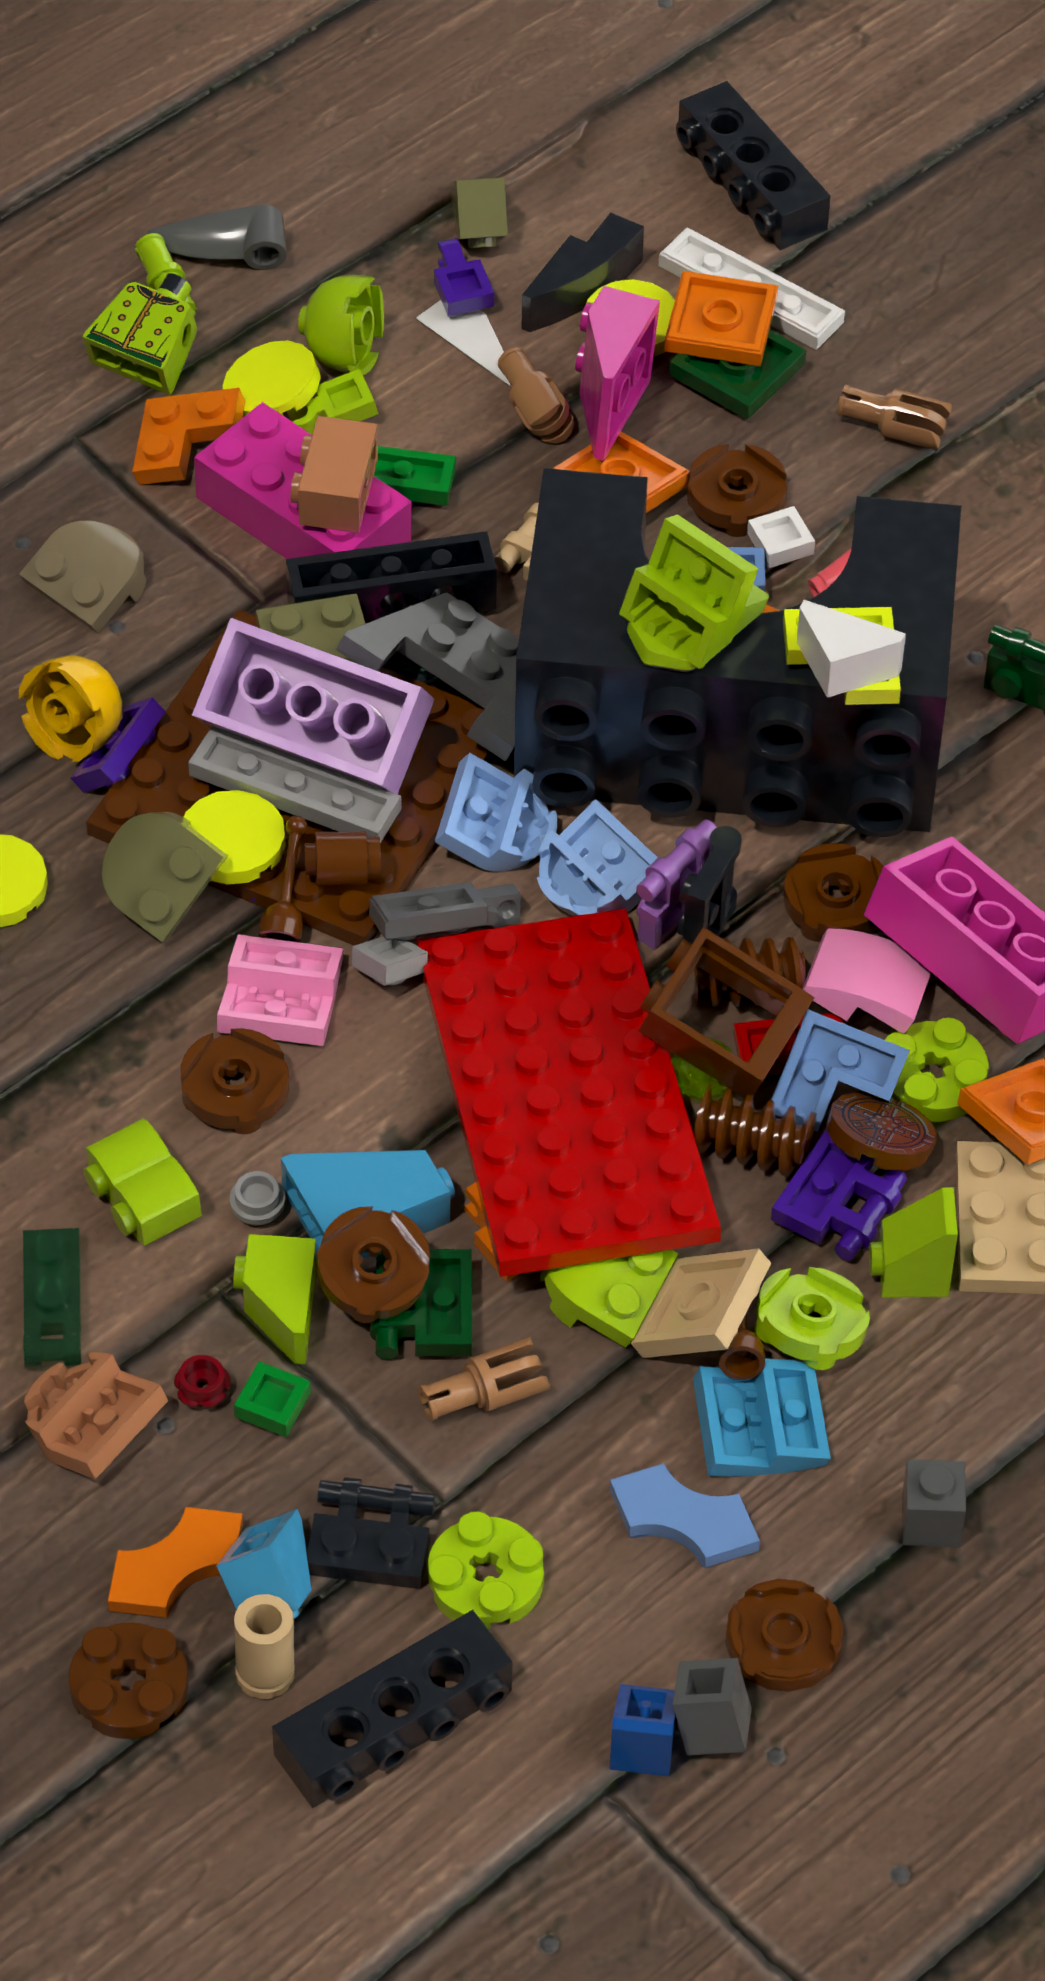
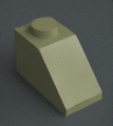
(479, 210)

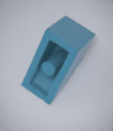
(269, 1561)

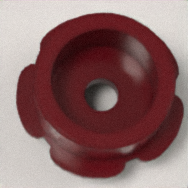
(202, 1370)

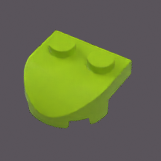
(608, 1293)

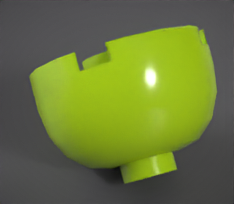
(342, 323)

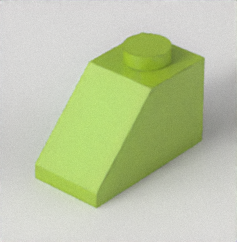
(917, 1248)
(279, 1289)

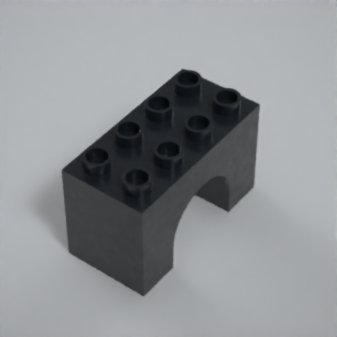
(746, 725)

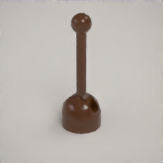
(282, 918)
(744, 1355)

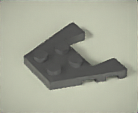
(458, 649)

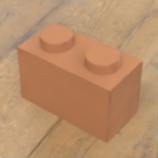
(336, 474)

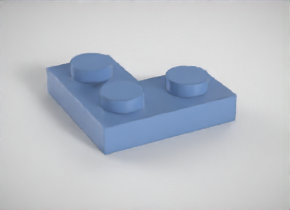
(833, 1053)

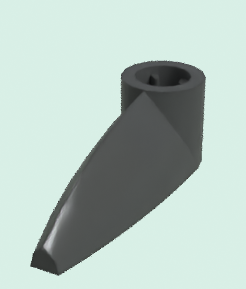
(238, 233)

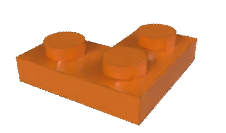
(175, 423)

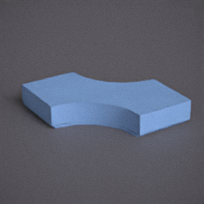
(707, 1525)

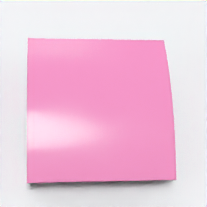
(869, 974)
(280, 989)

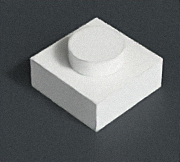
(781, 536)

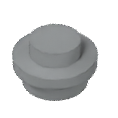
(257, 1198)

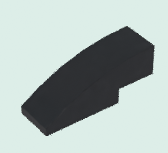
(580, 270)

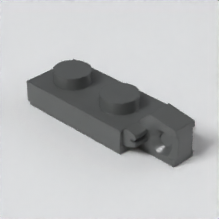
(444, 909)

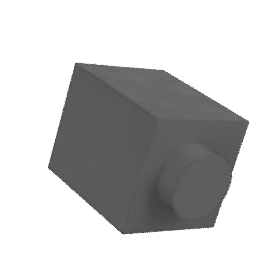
(933, 1503)
(712, 1706)

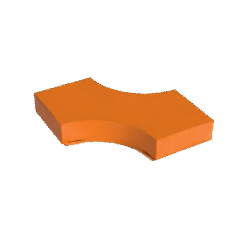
(153, 1577)

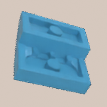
(761, 1422)

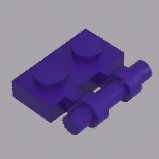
(822, 1189)

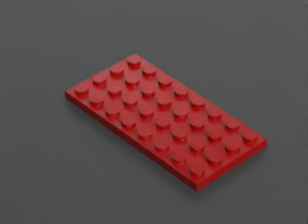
(562, 1096)

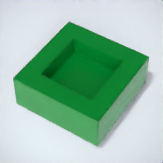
(272, 1399)

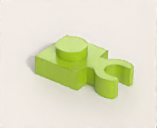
(338, 398)

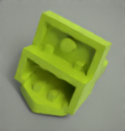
(689, 598)

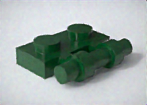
(1016, 666)
(441, 1313)

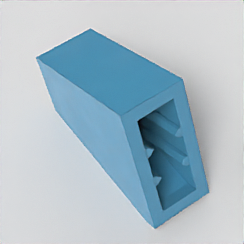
(332, 1183)

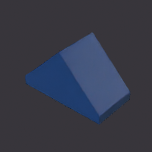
(643, 1730)

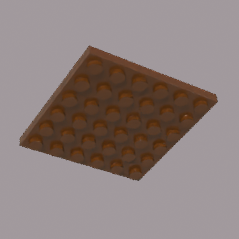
(162, 784)

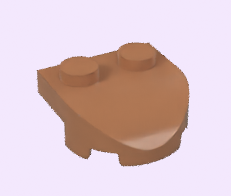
(89, 1412)

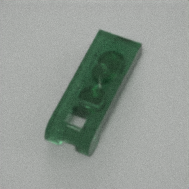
(52, 1296)

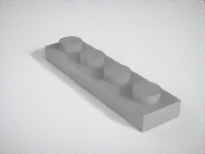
(294, 784)

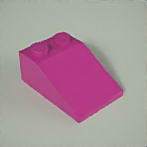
(614, 361)

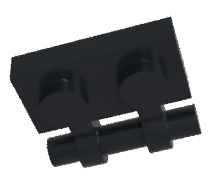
(370, 1549)

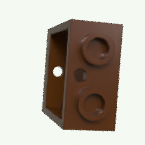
(744, 976)

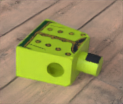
(145, 333)

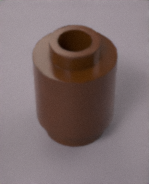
(343, 858)

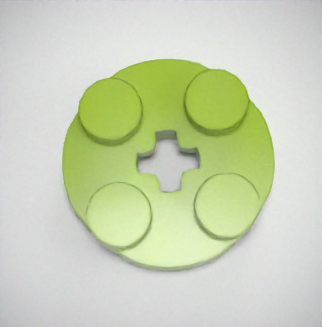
(944, 1045)
(816, 1341)
(492, 1541)

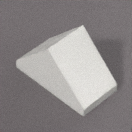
(847, 649)

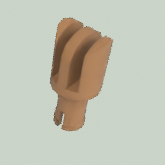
(536, 398)
(898, 414)
(480, 1384)

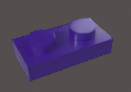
(112, 760)

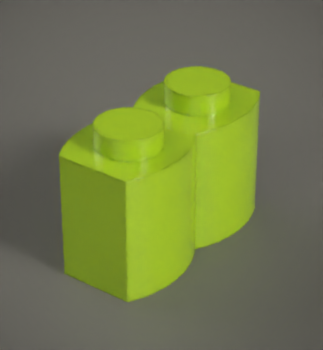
(143, 1183)

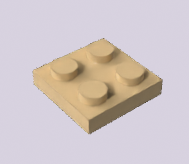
(701, 1303)

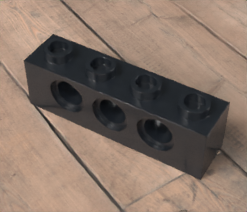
(753, 165)
(399, 574)
(405, 1681)

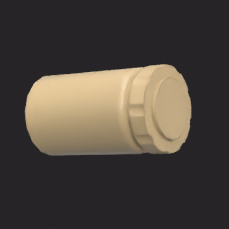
(264, 1646)

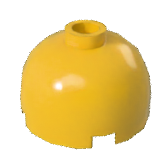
(70, 706)

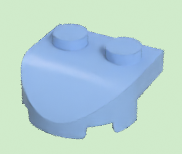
(493, 817)
(593, 864)

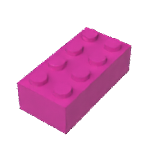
(250, 480)
(968, 932)

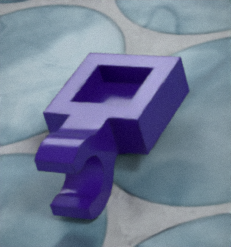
(460, 283)

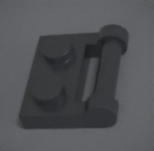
(710, 893)

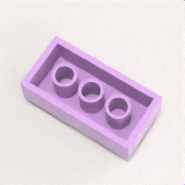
(313, 705)

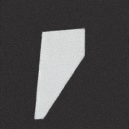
(469, 333)

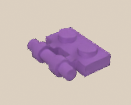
(661, 888)

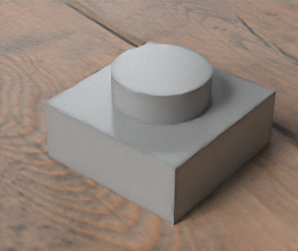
(389, 960)

